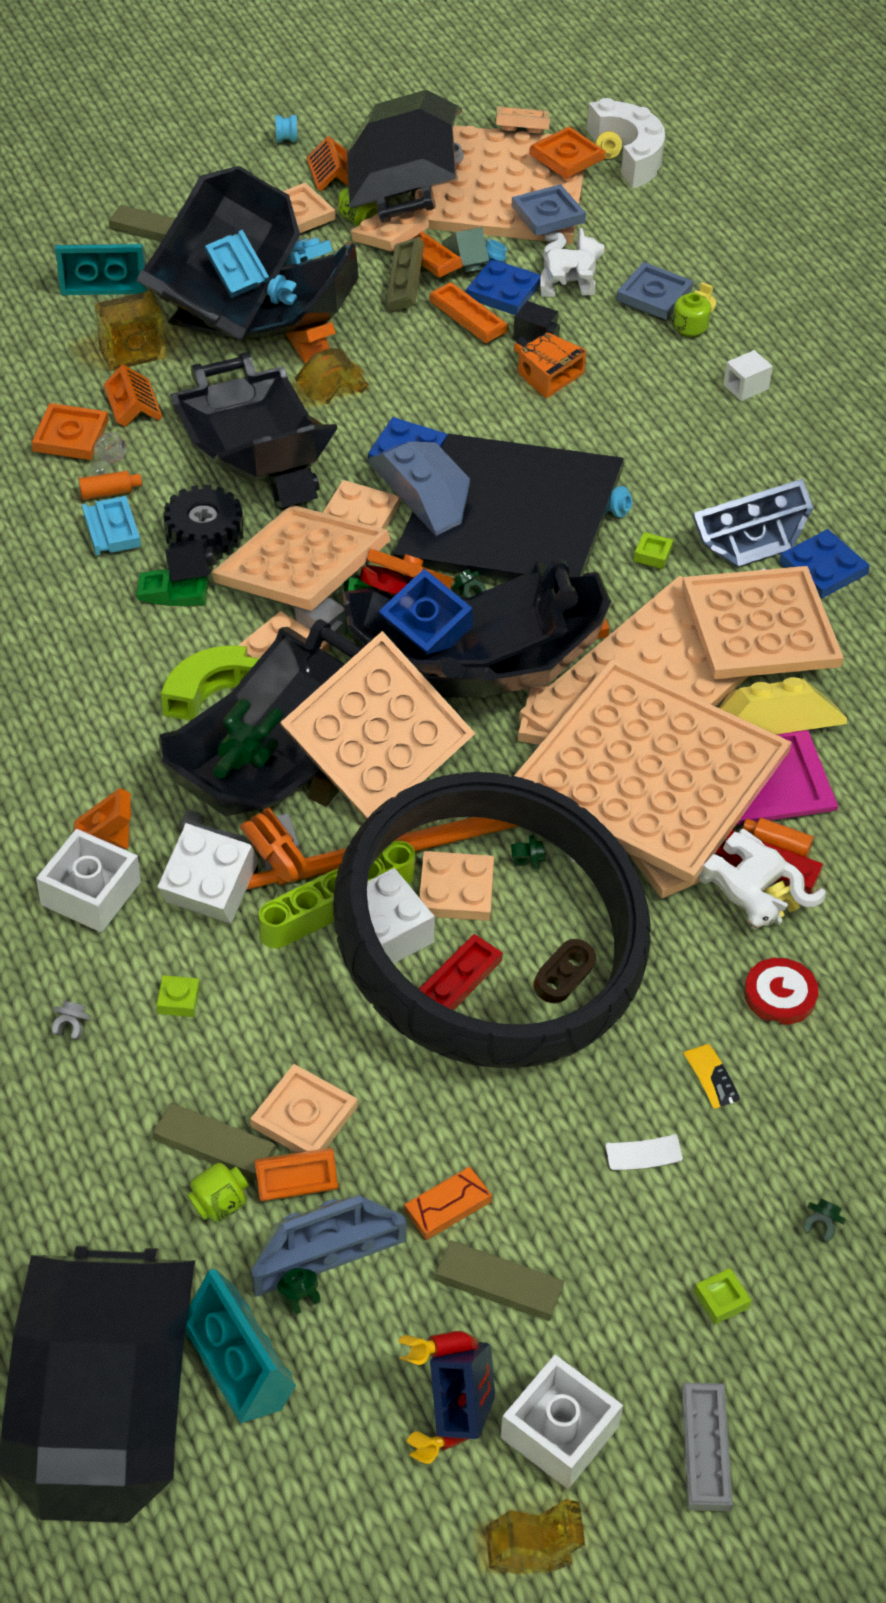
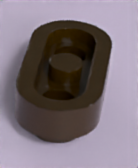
(562, 973)

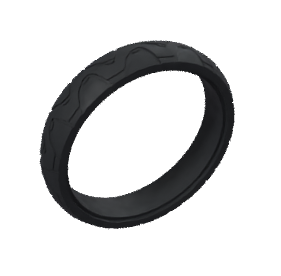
(544, 813)

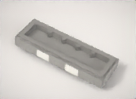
(706, 1447)

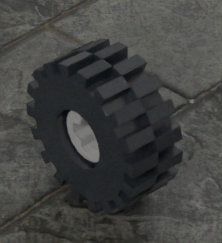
(221, 514)

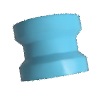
(286, 128)

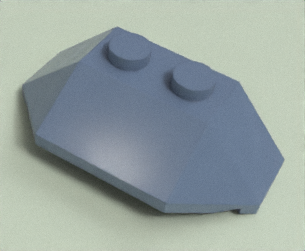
(426, 482)
(755, 524)
(326, 1239)

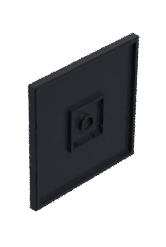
(519, 509)

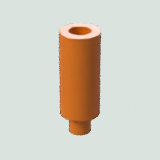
(108, 484)
(780, 835)

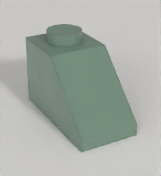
(470, 247)

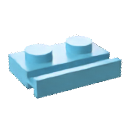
(307, 250)
(236, 263)
(111, 525)

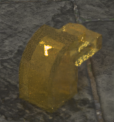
(327, 372)
(533, 1542)

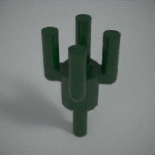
(244, 741)

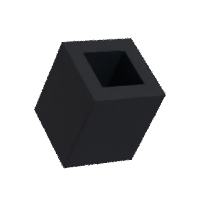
(535, 321)
(294, 487)
(190, 559)

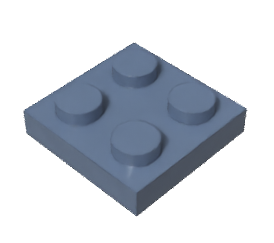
(548, 210)
(653, 290)

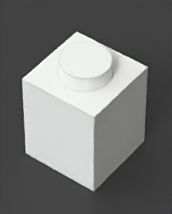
(747, 375)

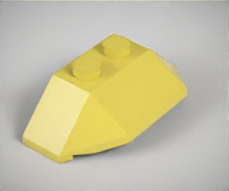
(783, 706)

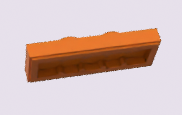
(437, 257)
(468, 312)

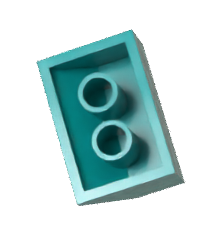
(100, 269)
(237, 1350)

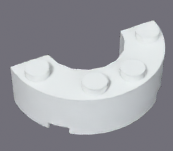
(640, 136)

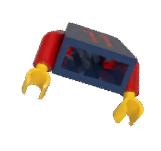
(460, 1387)

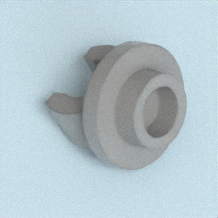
(70, 1013)

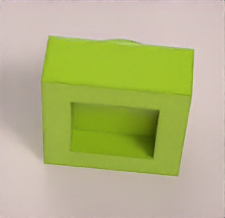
(653, 550)
(178, 996)
(722, 1296)

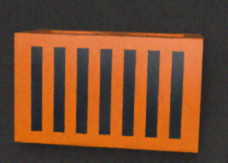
(327, 162)
(130, 394)

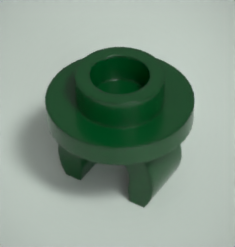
(466, 581)
(529, 852)
(827, 1213)
(298, 1284)

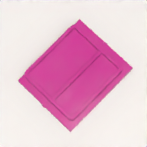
(796, 786)

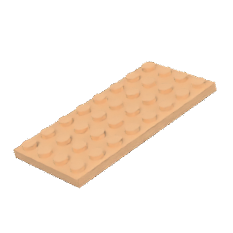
(653, 640)

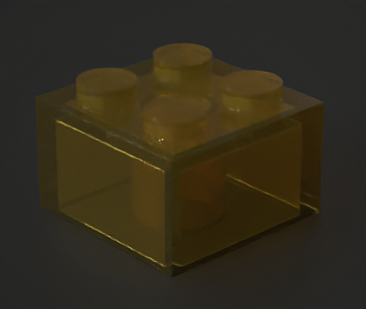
(130, 330)

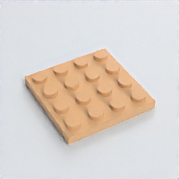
(300, 557)
(761, 622)
(376, 726)

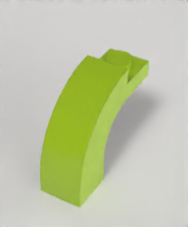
(202, 676)

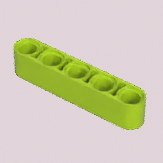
(311, 904)

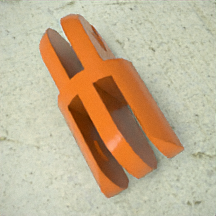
(275, 845)

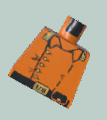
(549, 362)

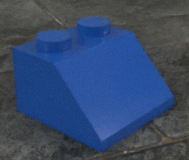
(429, 613)

